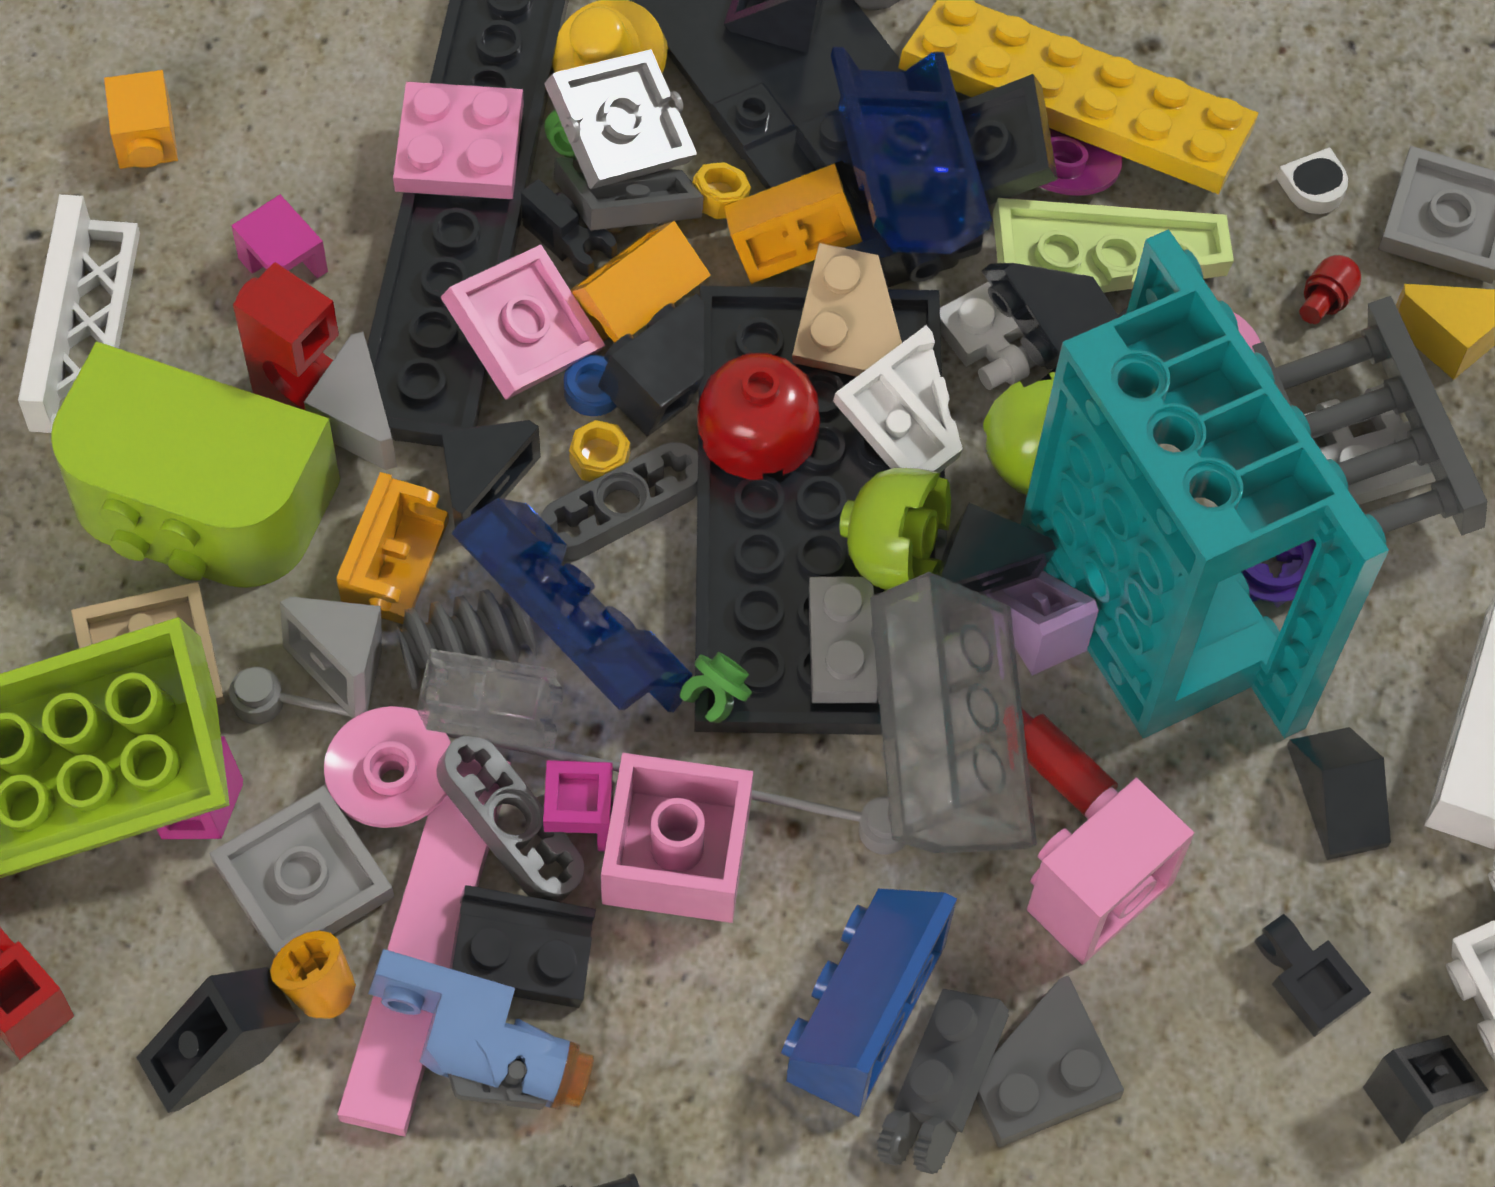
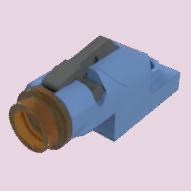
(475, 1044)

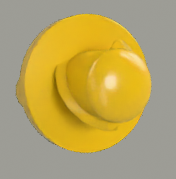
(606, 32)

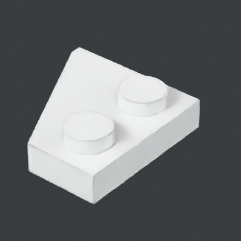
(904, 407)

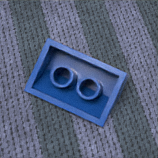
(868, 995)

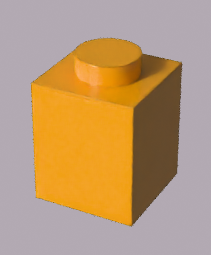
(141, 119)

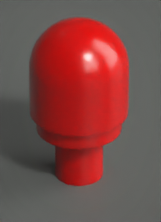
(1330, 288)

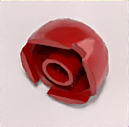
(758, 416)

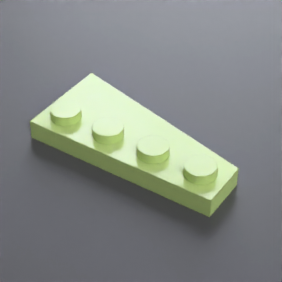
(1103, 239)

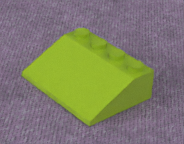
(107, 745)

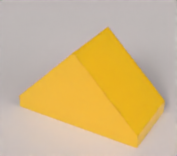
(1449, 323)

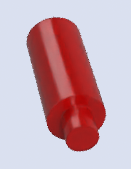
(1064, 763)

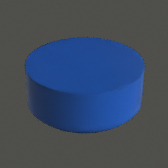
(582, 387)

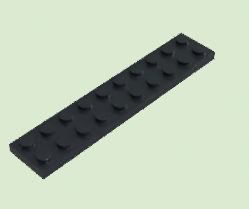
(416, 348)

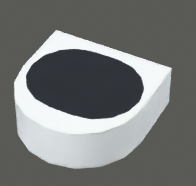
(1315, 182)

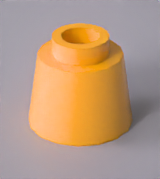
(315, 974)

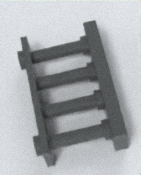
(1406, 391)

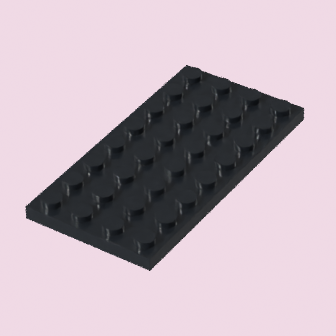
(775, 532)

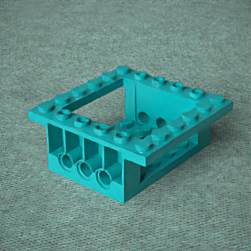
(1162, 567)

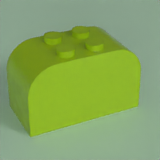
(192, 469)

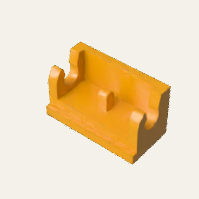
(789, 221)
(640, 282)
(392, 547)

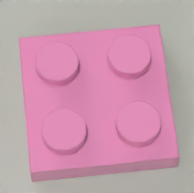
(458, 140)
(522, 321)

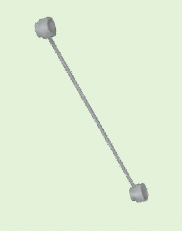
(259, 699)

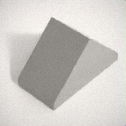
(354, 405)
(336, 646)

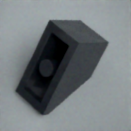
(217, 1036)

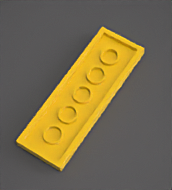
(1089, 92)

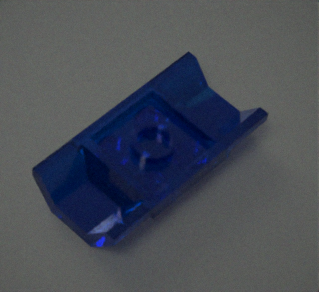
(912, 154)
(599, 639)

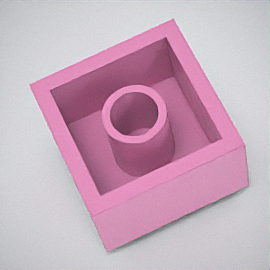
(676, 837)
(1107, 868)

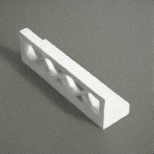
(59, 307)

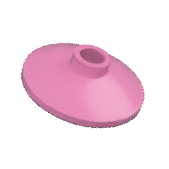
(374, 745)

